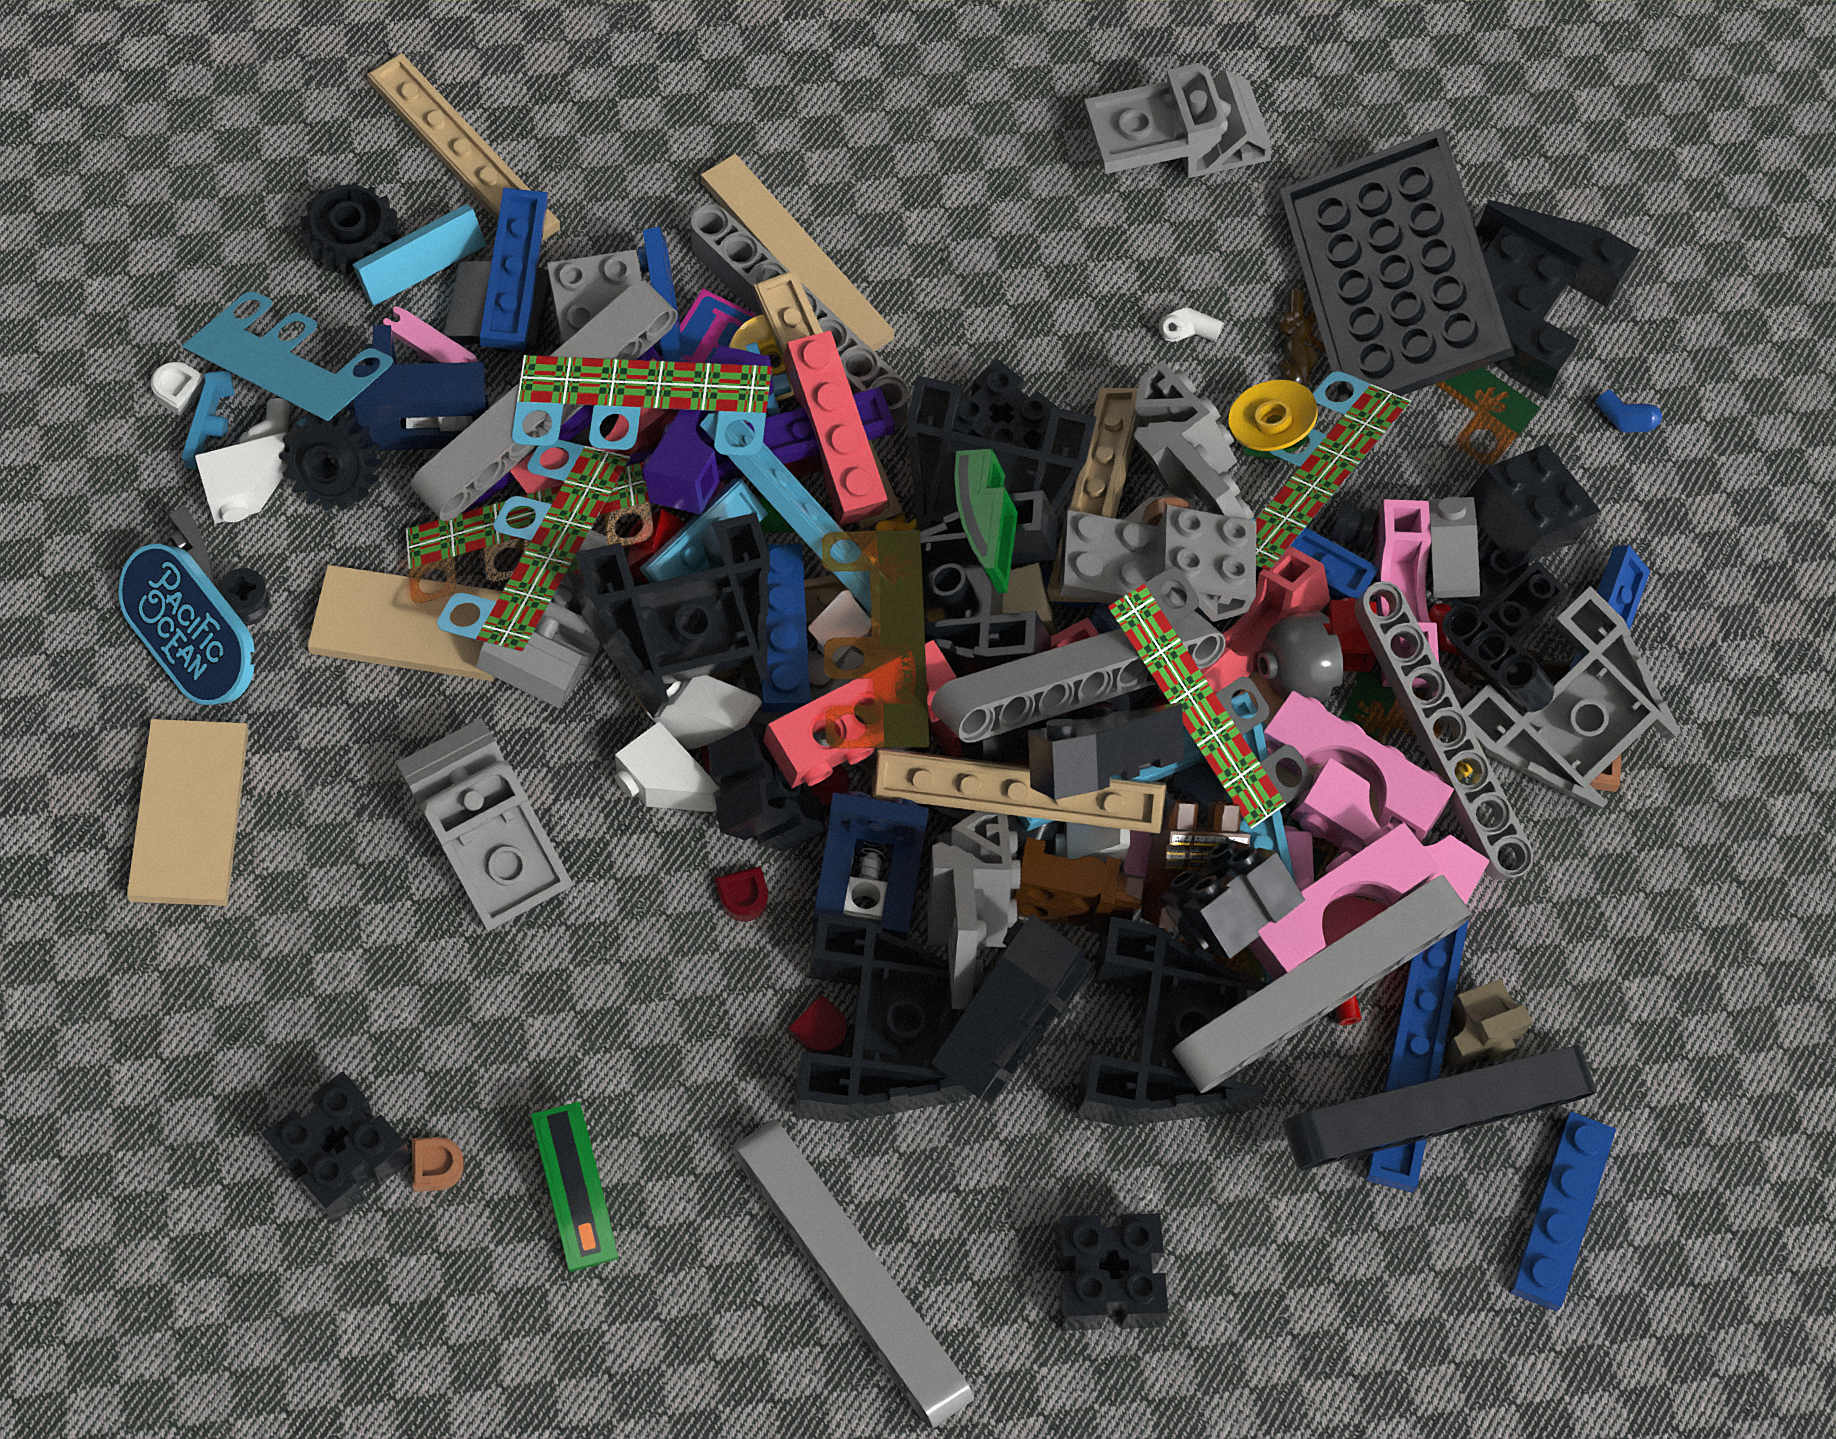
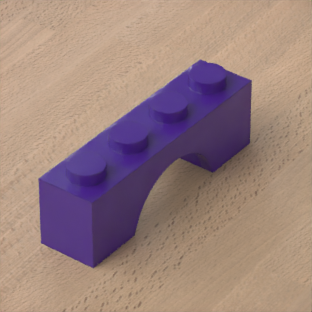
(683, 467)

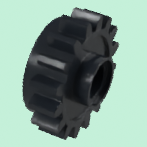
(348, 225)
(314, 471)

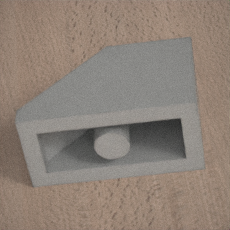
(1454, 547)

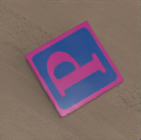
(709, 324)

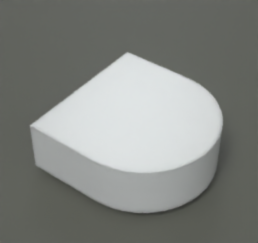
(176, 386)

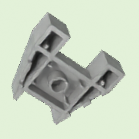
(1593, 711)

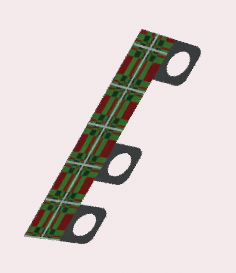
(1206, 714)

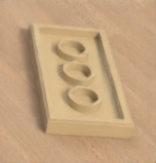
(377, 622)
(188, 812)

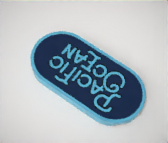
(186, 624)

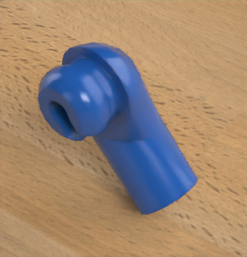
(1628, 417)

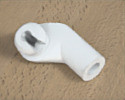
(1187, 323)
(276, 421)

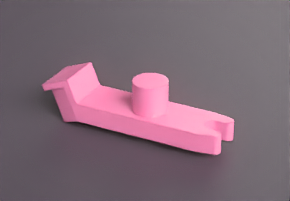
(426, 340)

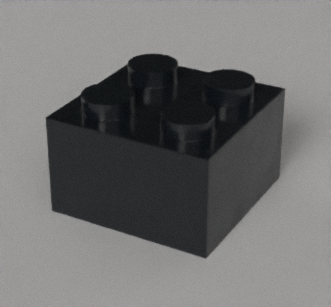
(1531, 505)

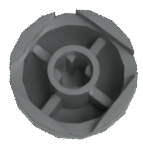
(1302, 657)

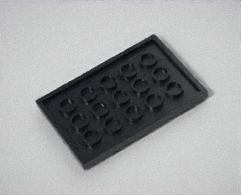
(1397, 268)

